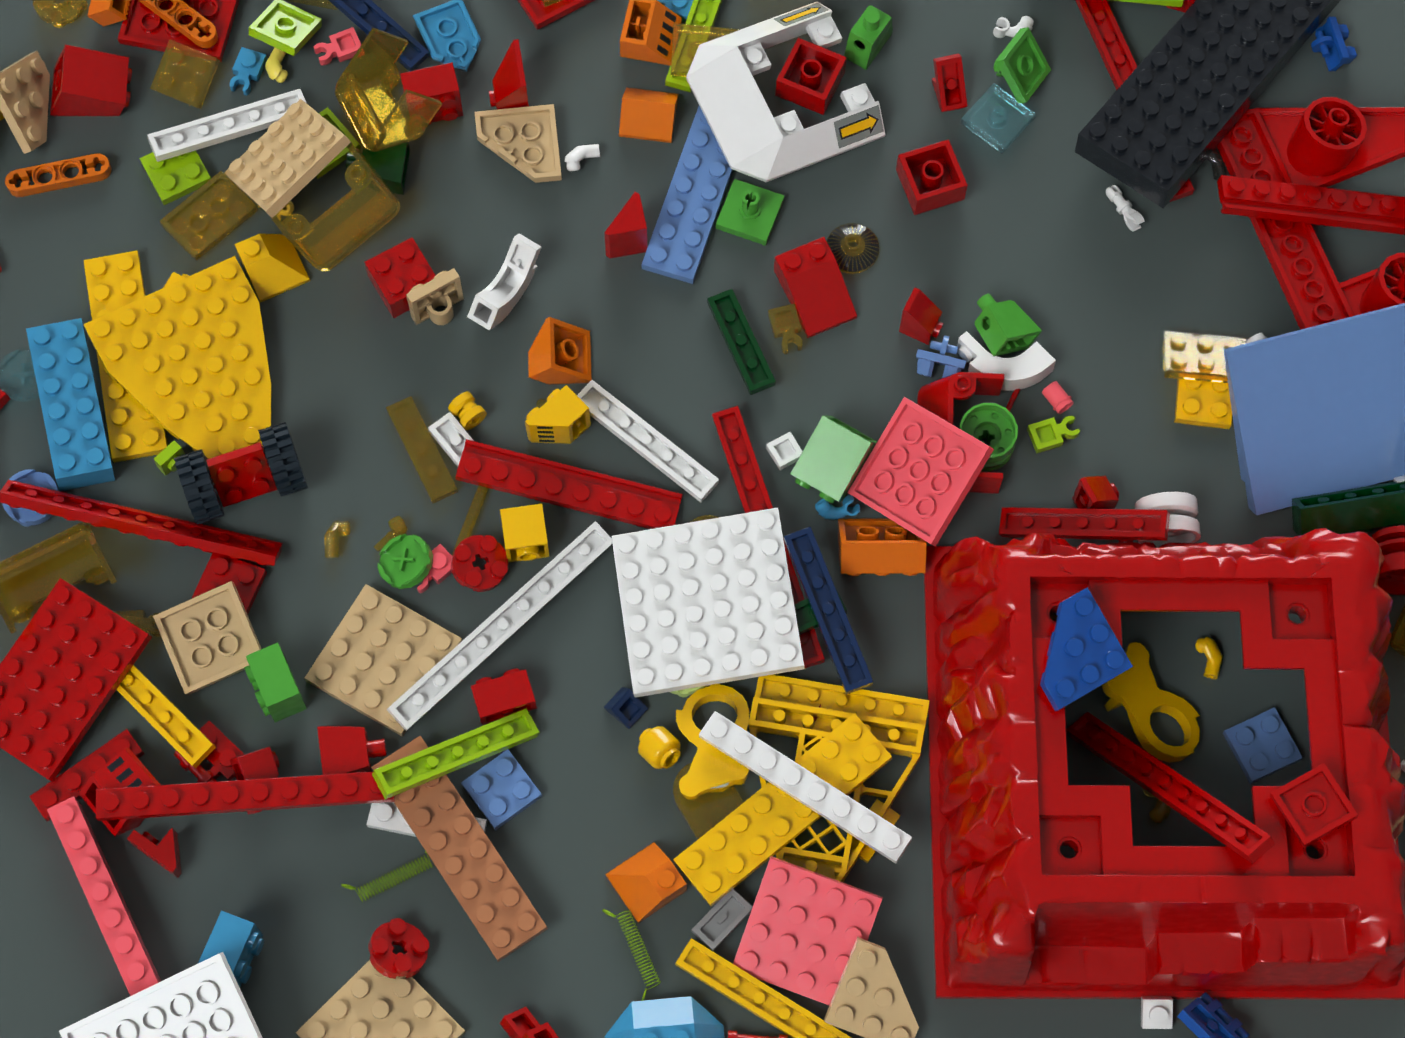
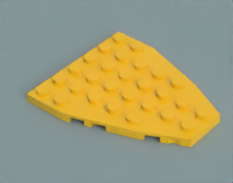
(194, 358)

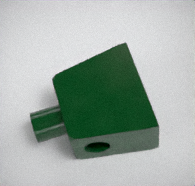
(389, 164)

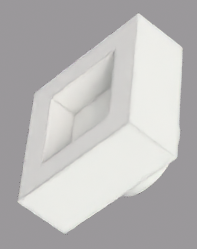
(784, 450)
(1156, 1012)

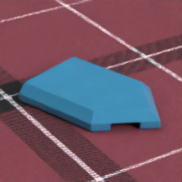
(449, 33)

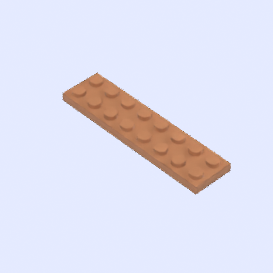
(467, 860)

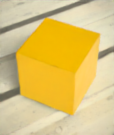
(524, 533)

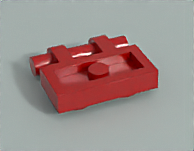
(219, 757)

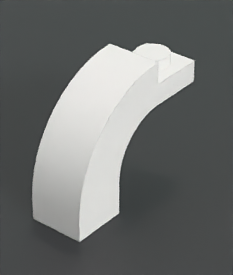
(506, 289)
(1018, 371)

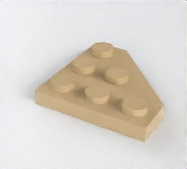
(26, 100)
(523, 139)
(871, 996)

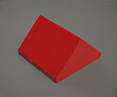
(628, 230)

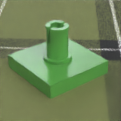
(1022, 65)
(750, 212)

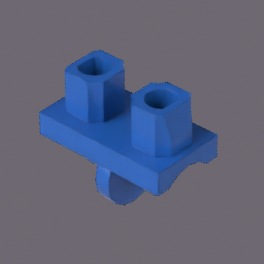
(1331, 44)

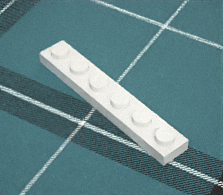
(221, 126)
(648, 442)

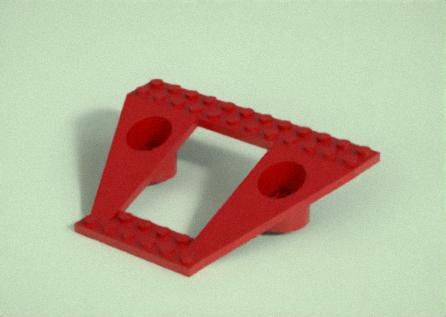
(1285, 149)

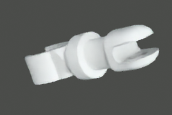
(1131, 216)

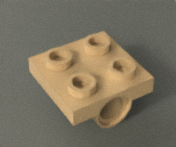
(441, 291)

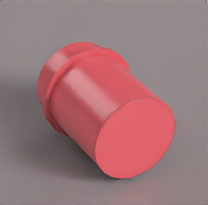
(1057, 397)

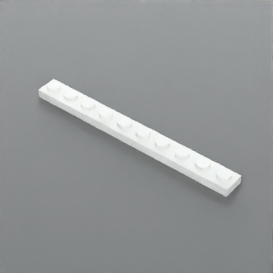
(500, 626)

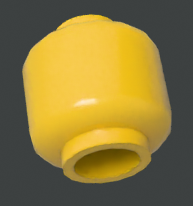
(659, 747)

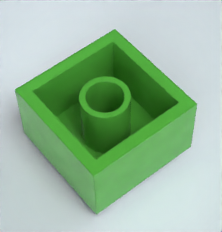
(272, 676)

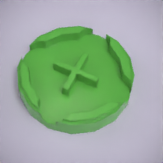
(405, 561)

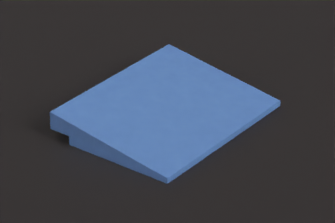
(1320, 408)

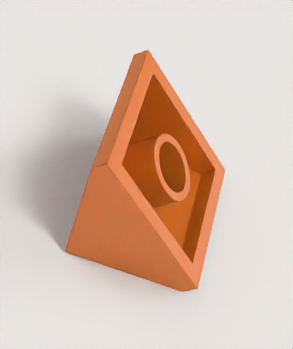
(648, 115)

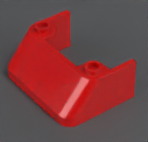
(939, 399)

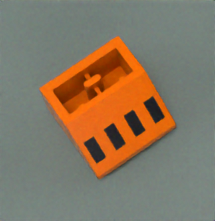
(648, 32)

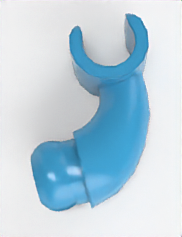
(831, 512)

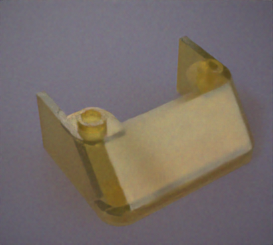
(367, 96)
(347, 221)
(36, 570)

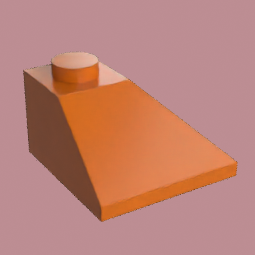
(560, 354)
(647, 882)

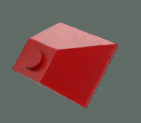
(509, 81)

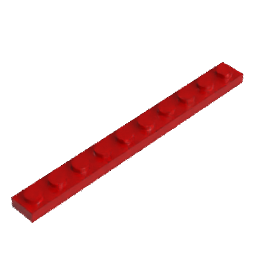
(1114, 52)
(756, 498)
(140, 522)
(1171, 788)
(237, 796)

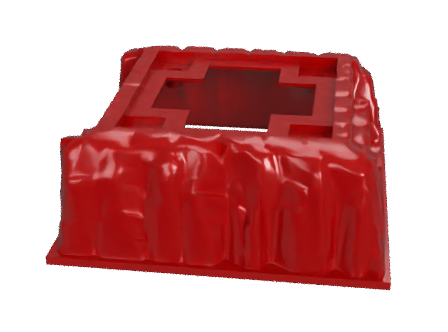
(1155, 918)

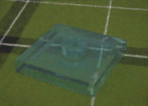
(998, 118)

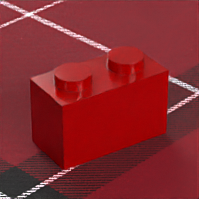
(503, 695)

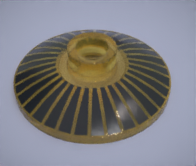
(857, 258)

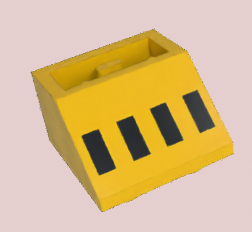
(559, 419)

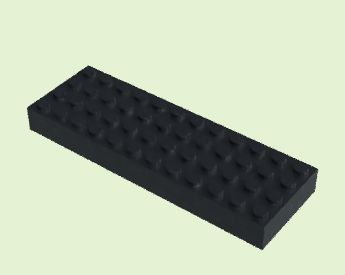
(1195, 90)

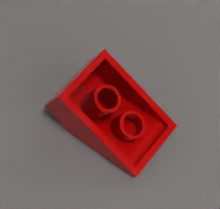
(815, 286)

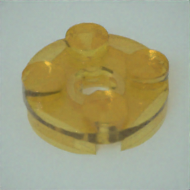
(61, 13)

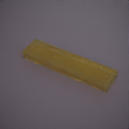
(422, 449)

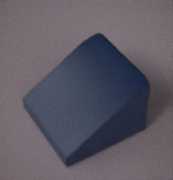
(626, 707)

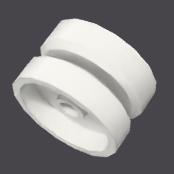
(1182, 510)

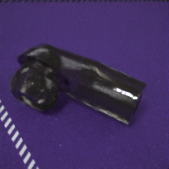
(1218, 164)

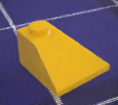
(271, 264)

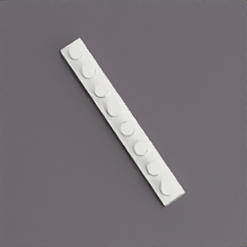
(805, 787)

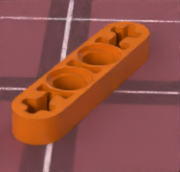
(189, 30)
(58, 170)

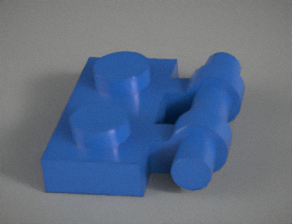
(1209, 1020)

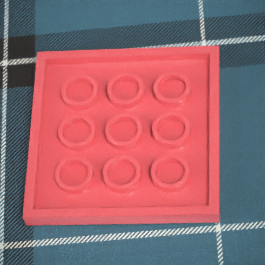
(920, 471)
(804, 930)

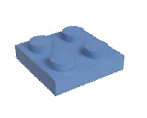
(1262, 745)
(501, 789)

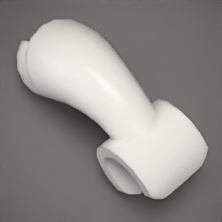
(1025, 22)

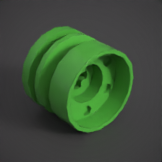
(998, 428)

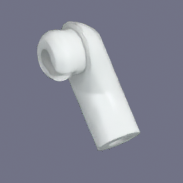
(579, 153)

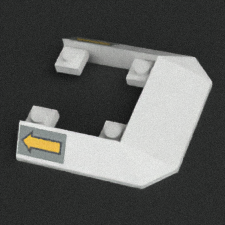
(740, 116)

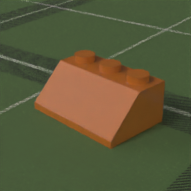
(879, 548)

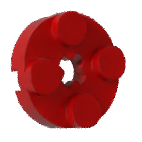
(473, 577)
(402, 934)

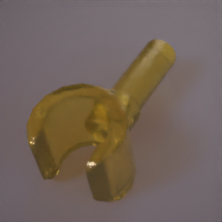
(397, 528)

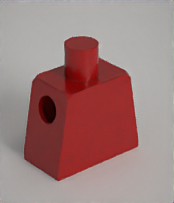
(347, 749)

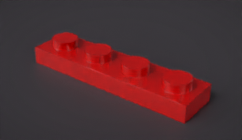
(74, 779)

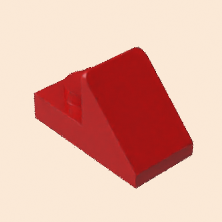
(949, 82)
(164, 853)

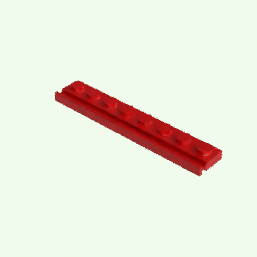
(1311, 204)
(567, 486)

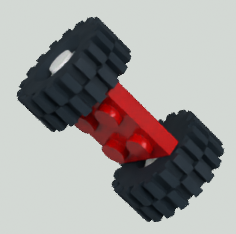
(240, 474)

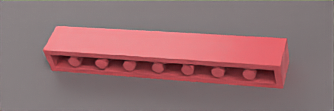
(104, 895)

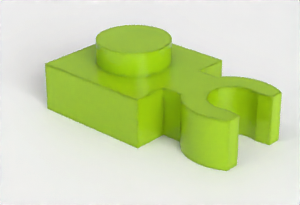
(1049, 434)

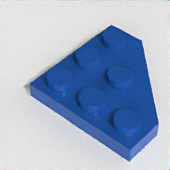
(1081, 651)

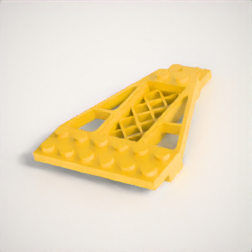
(787, 709)

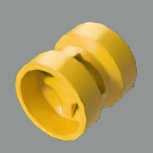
(467, 410)

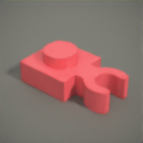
(342, 45)
(440, 568)

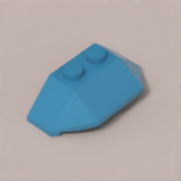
(666, 1019)

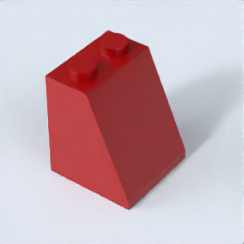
(89, 83)

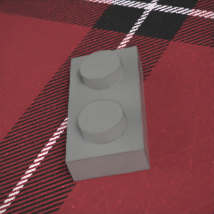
(722, 920)

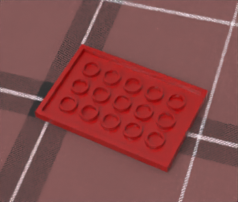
(62, 676)

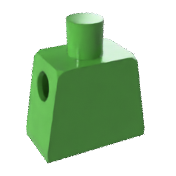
(873, 31)
(1005, 326)

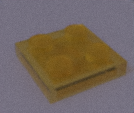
(185, 74)

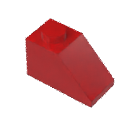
(921, 318)
(1095, 493)
(256, 765)

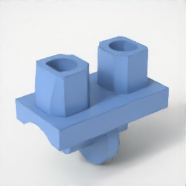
(927, 359)

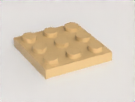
(208, 637)

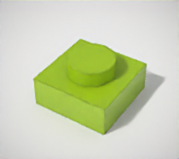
(165, 459)

